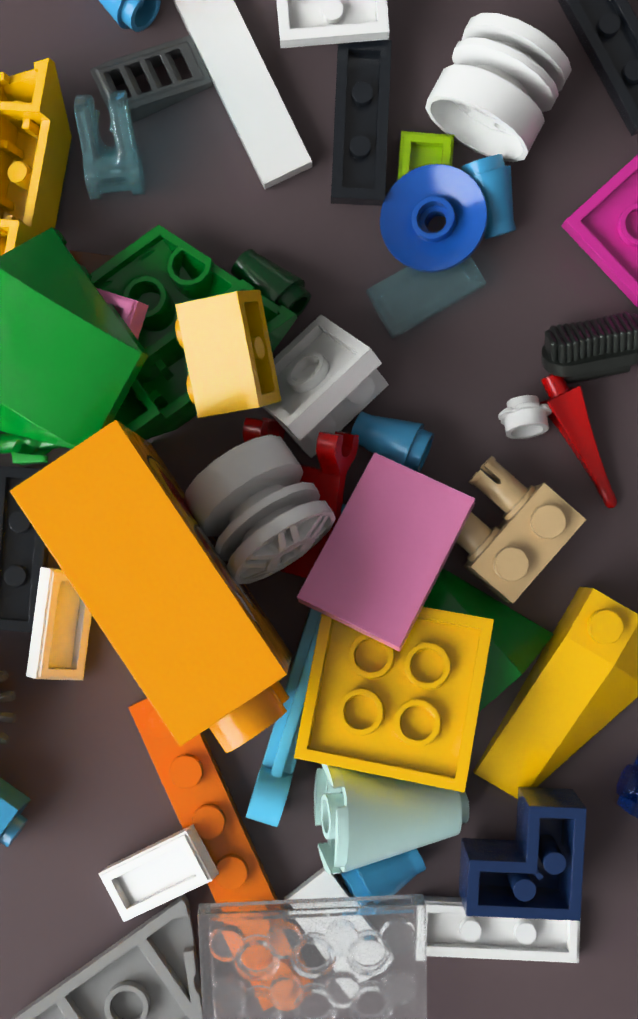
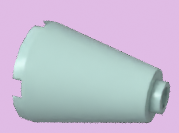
(380, 816)

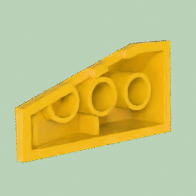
(569, 695)

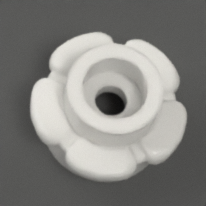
(525, 417)

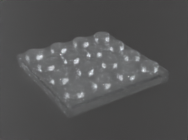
(314, 958)

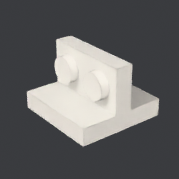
(331, 22)
(323, 382)

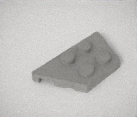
(138, 977)

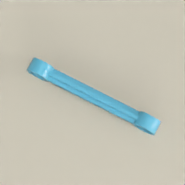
(279, 761)

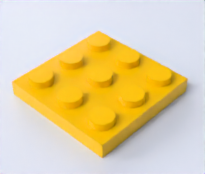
(395, 710)

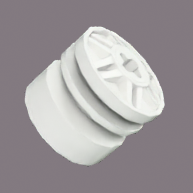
(498, 86)
(258, 508)

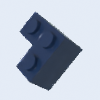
(536, 872)

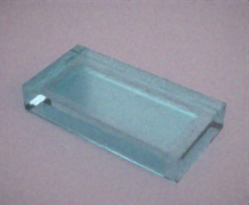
(416, 296)

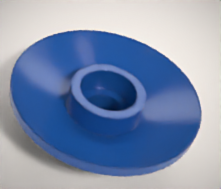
(422, 196)

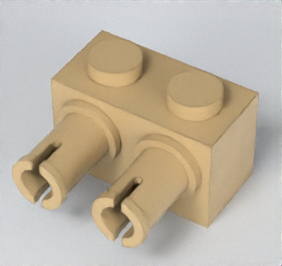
(526, 540)

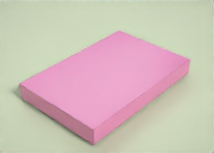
(386, 551)

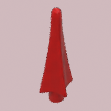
(573, 422)

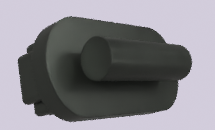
(591, 348)

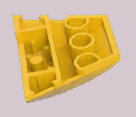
(32, 152)

